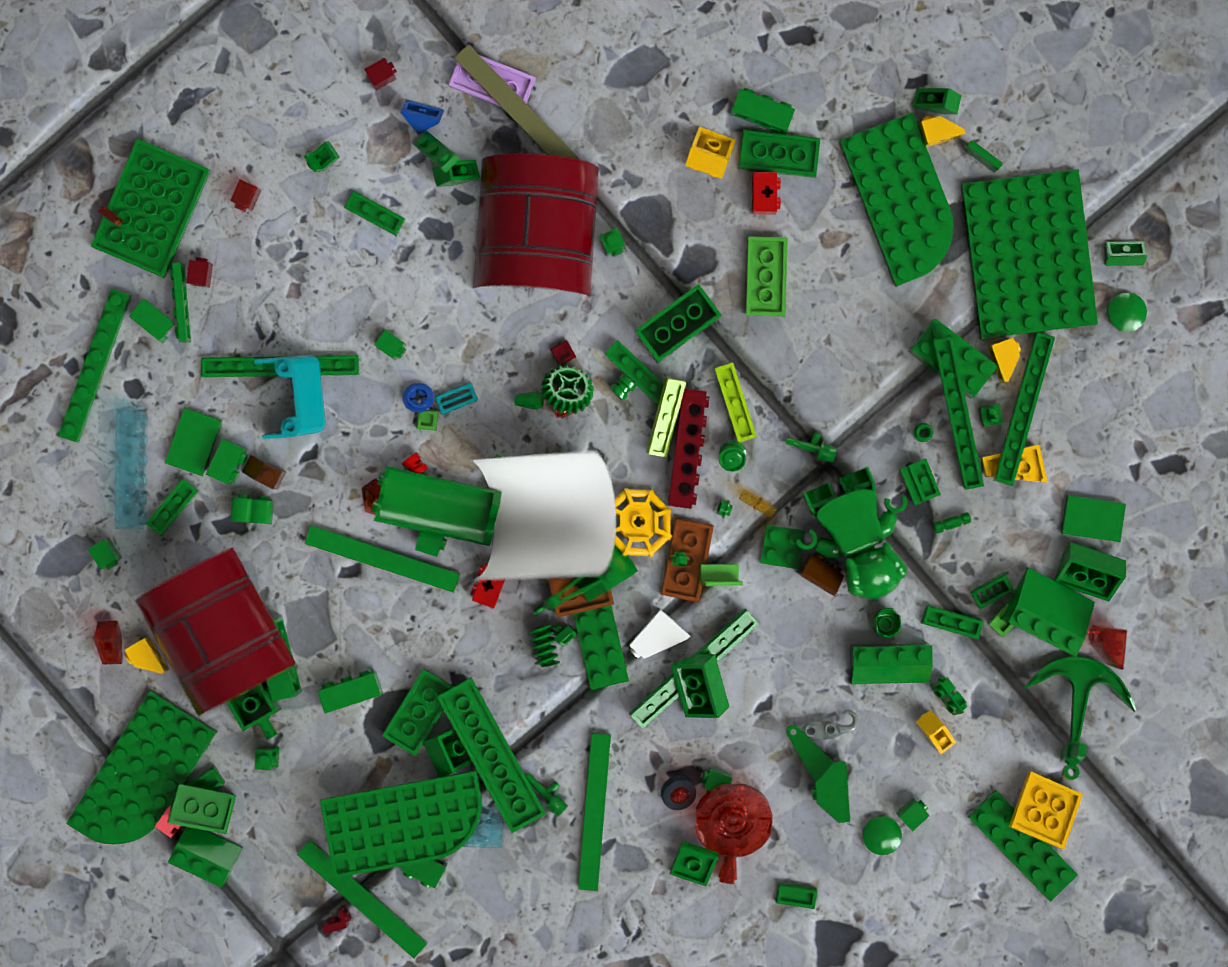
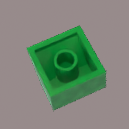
(447, 752)

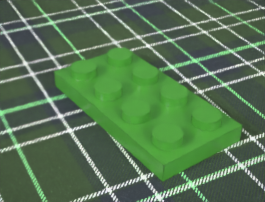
(766, 276)

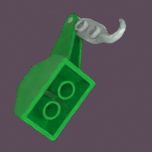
(828, 776)

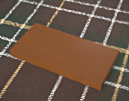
(695, 541)

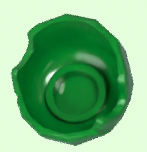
(886, 623)

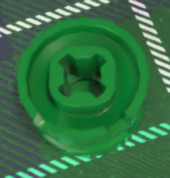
(732, 456)

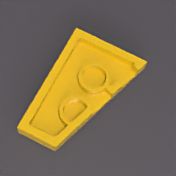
(1030, 467)

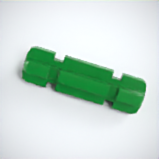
(952, 522)

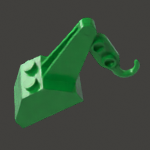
(594, 585)

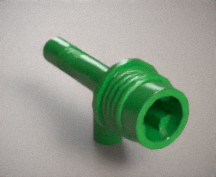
(826, 452)
(555, 804)

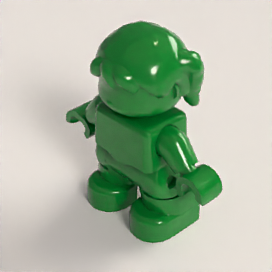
(855, 532)

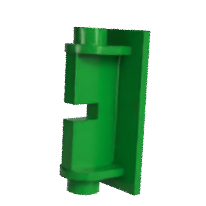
(953, 702)

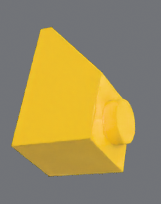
(939, 130)
(1006, 356)
(146, 656)
(935, 731)

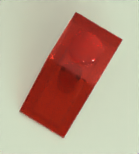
(109, 642)

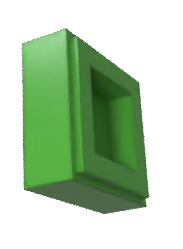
(427, 420)

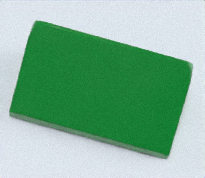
(1125, 253)

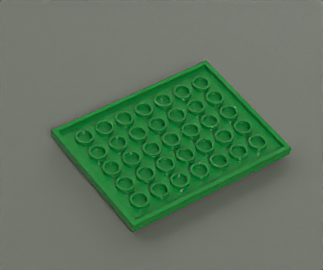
(1029, 254)

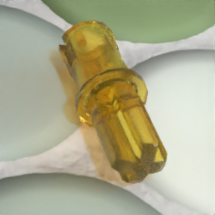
(757, 503)

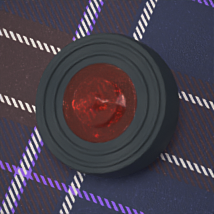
(678, 792)

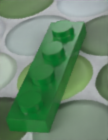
(179, 294)
(635, 371)

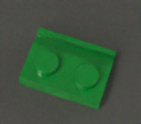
(919, 481)

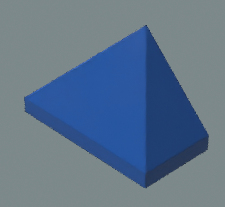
(421, 116)

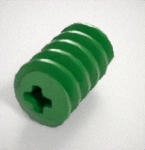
(543, 646)

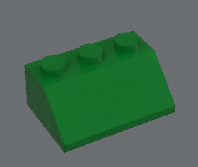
(1090, 571)
(700, 686)
(205, 855)

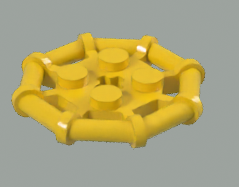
(650, 522)

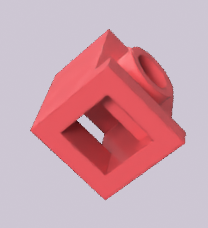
(166, 828)

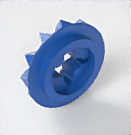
(424, 392)

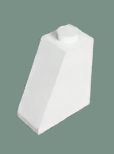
(657, 636)

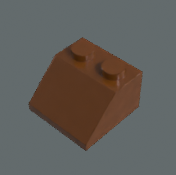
(821, 574)

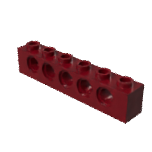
(689, 398)

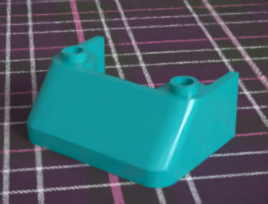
(307, 395)

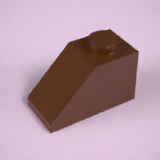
(263, 472)

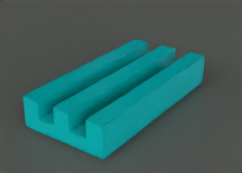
(441, 405)

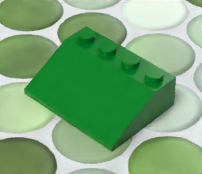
(1050, 612)

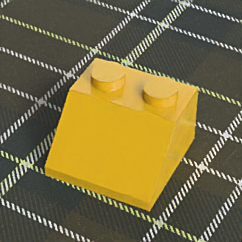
(710, 152)

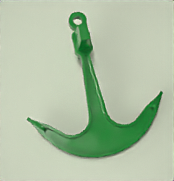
(1083, 675)

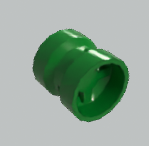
(623, 387)

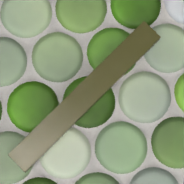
(512, 104)

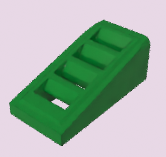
(996, 596)

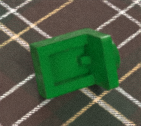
(322, 157)

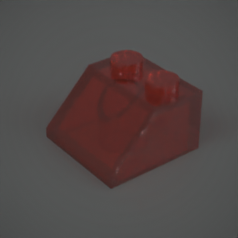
(1109, 643)

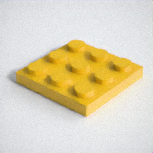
(1046, 810)

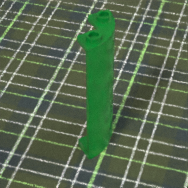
(437, 506)

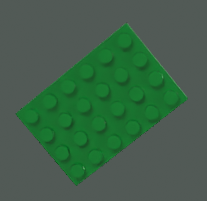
(156, 205)

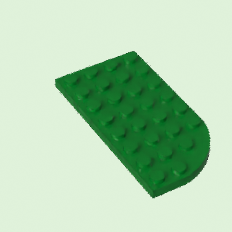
(901, 196)
(142, 773)
(401, 823)

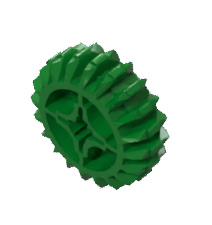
(567, 396)

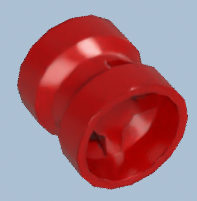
(414, 464)

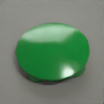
(1127, 312)
(882, 835)

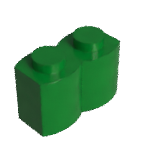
(252, 510)

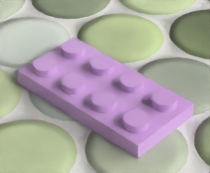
(517, 80)

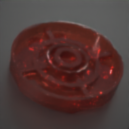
(735, 837)

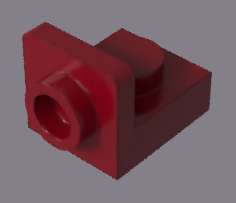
(334, 923)

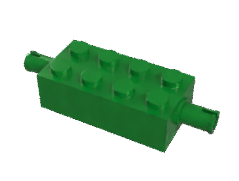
(255, 709)

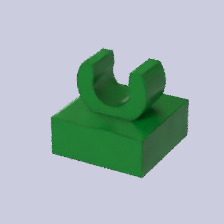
(991, 415)
(564, 635)

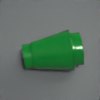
(529, 400)

